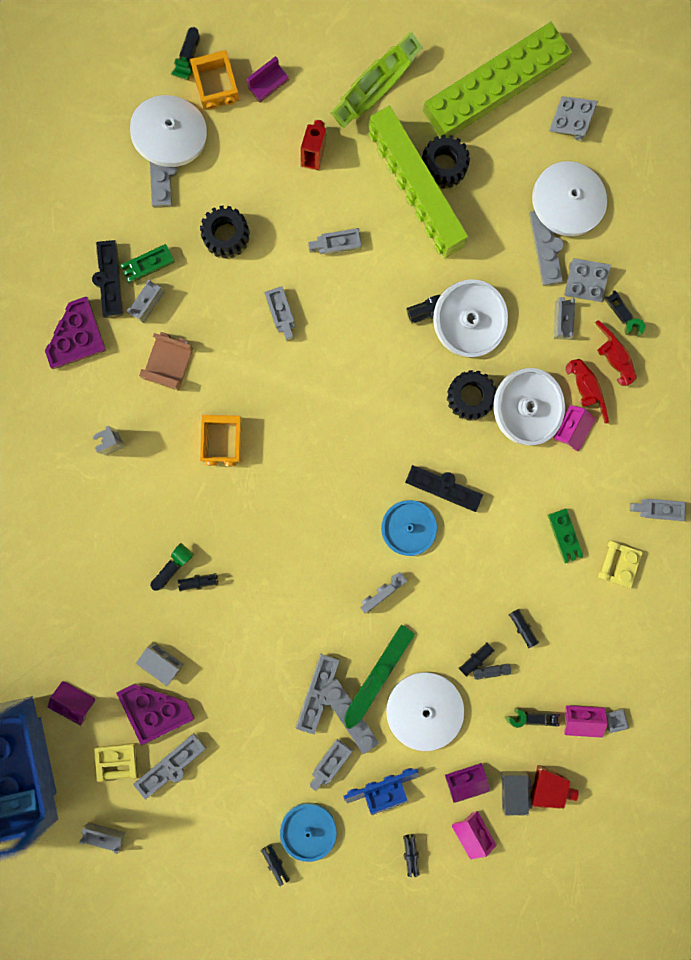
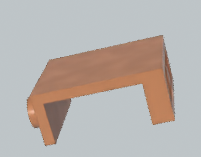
(167, 361)

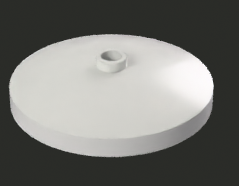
(168, 131)
(569, 198)
(486, 318)
(529, 406)
(420, 693)

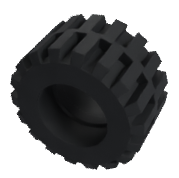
(448, 147)
(221, 217)
(482, 383)

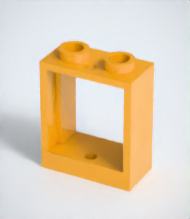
(211, 62)
(220, 420)

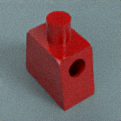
(313, 145)
(551, 789)

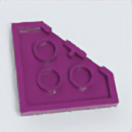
(75, 335)
(153, 711)

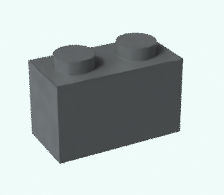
(515, 793)

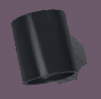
(422, 310)

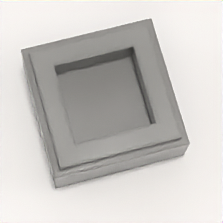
(616, 720)

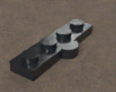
(108, 279)
(444, 488)

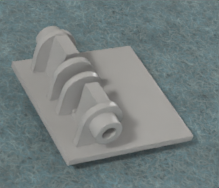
(573, 116)
(587, 279)

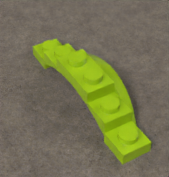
(376, 80)

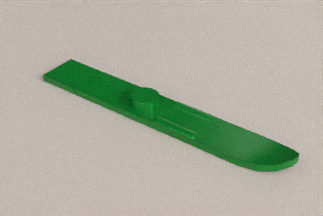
(378, 676)

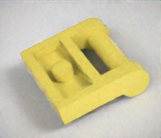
(625, 567)
(116, 756)

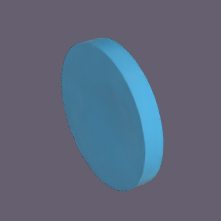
(409, 528)
(308, 832)

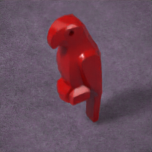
(617, 356)
(587, 386)

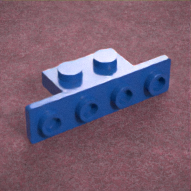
(384, 794)

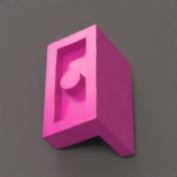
(575, 427)
(585, 721)
(474, 836)

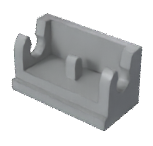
(146, 301)
(564, 319)
(111, 441)
(159, 663)
(102, 837)

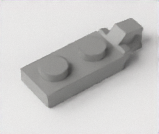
(337, 242)
(280, 311)
(660, 509)
(383, 592)
(330, 764)

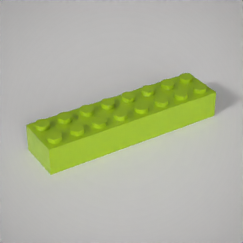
(497, 81)
(416, 182)

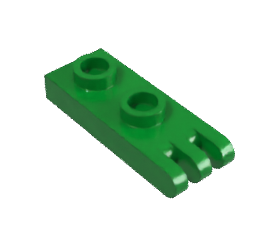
(147, 263)
(565, 535)

